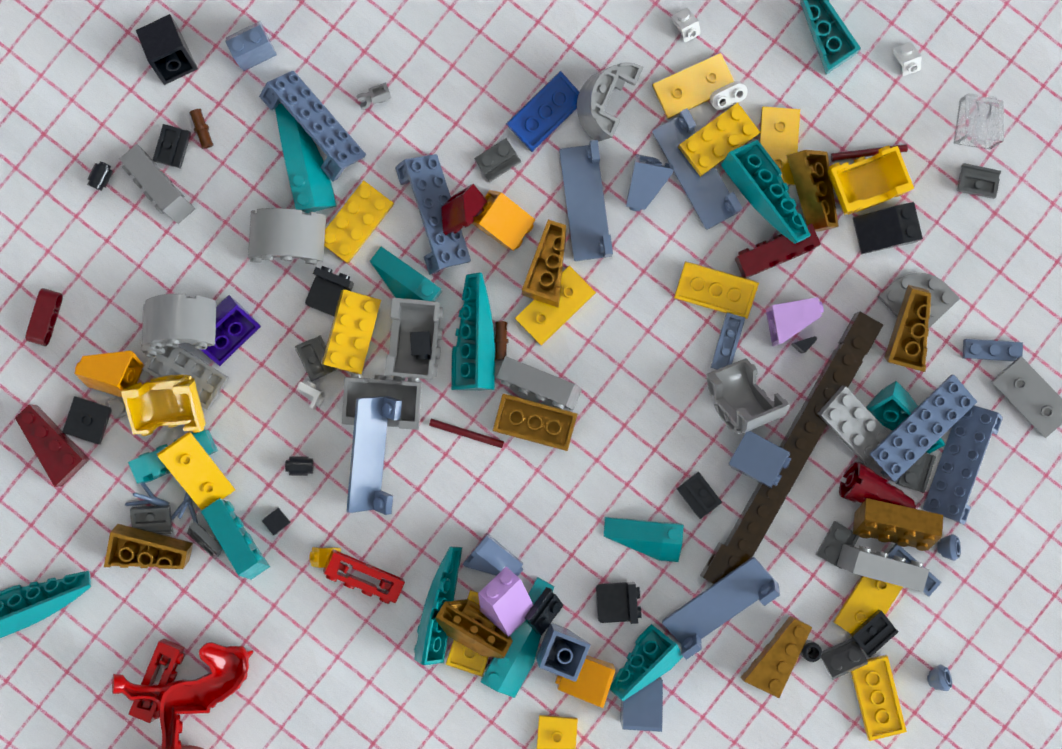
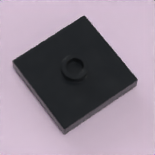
(87, 420)

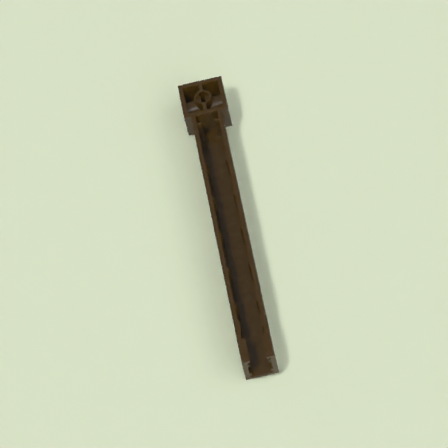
(800, 443)

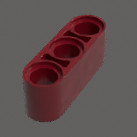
(44, 317)

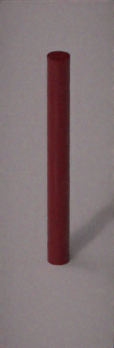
(860, 153)
(466, 433)

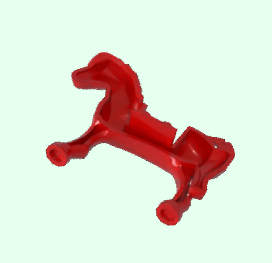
(228, 672)

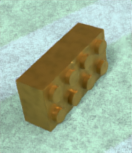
(535, 422)
(897, 524)

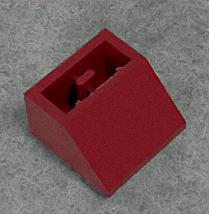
(461, 209)

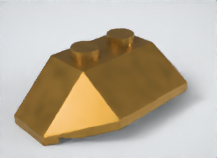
(471, 628)

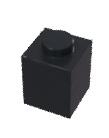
(421, 344)

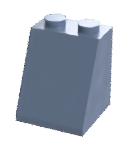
(250, 46)
(760, 459)
(562, 652)
(644, 708)

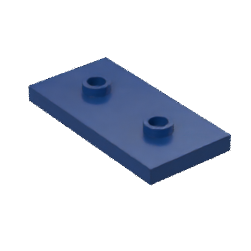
(545, 111)

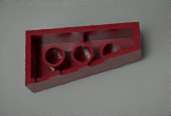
(774, 253)
(54, 449)

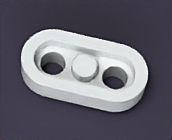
(729, 95)

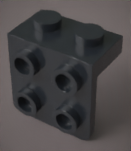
(326, 290)
(618, 602)

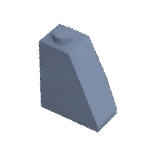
(646, 181)
(492, 558)

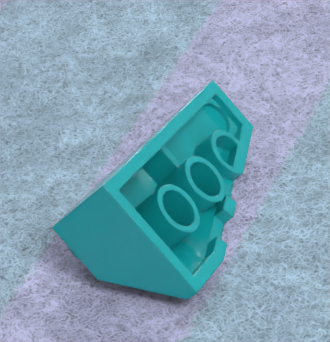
(402, 279)
(893, 406)
(651, 538)
(649, 660)

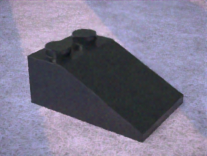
(887, 228)

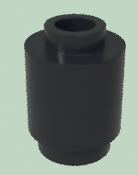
(99, 176)
(299, 466)
(815, 653)

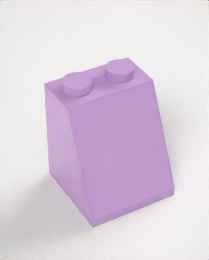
(792, 317)
(505, 601)

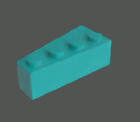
(829, 34)
(150, 467)
(235, 539)

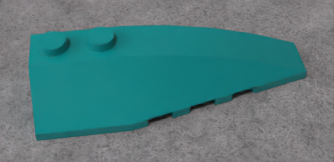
(308, 182)
(763, 187)
(475, 347)
(33, 603)
(431, 637)
(509, 673)

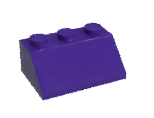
(233, 329)

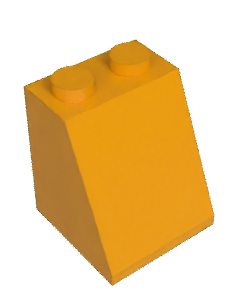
(504, 220)
(109, 371)
(591, 683)

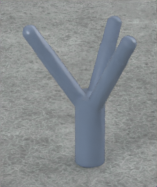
(147, 500)
(187, 501)

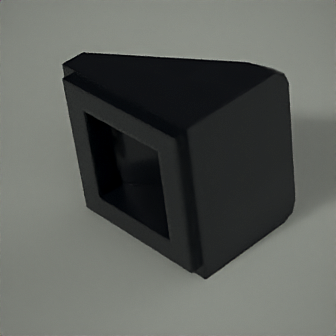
(803, 345)
(276, 521)

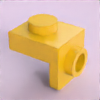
(319, 556)

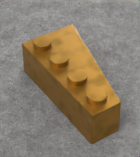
(814, 188)
(545, 272)
(910, 333)
(145, 549)
(778, 658)

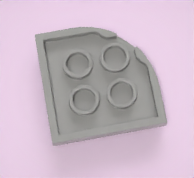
(941, 294)

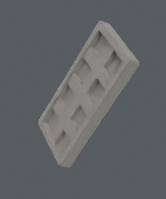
(180, 362)
(853, 423)

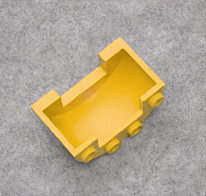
(870, 180)
(164, 402)

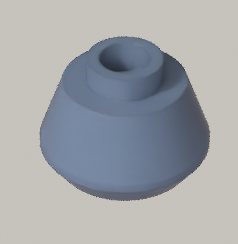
(949, 547)
(940, 678)

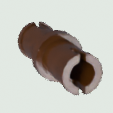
(201, 128)
(501, 340)

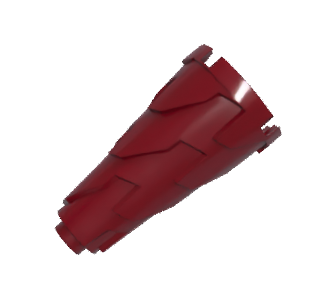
(865, 483)

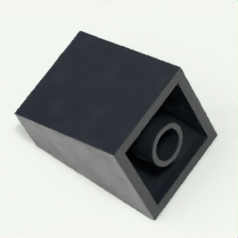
(166, 49)

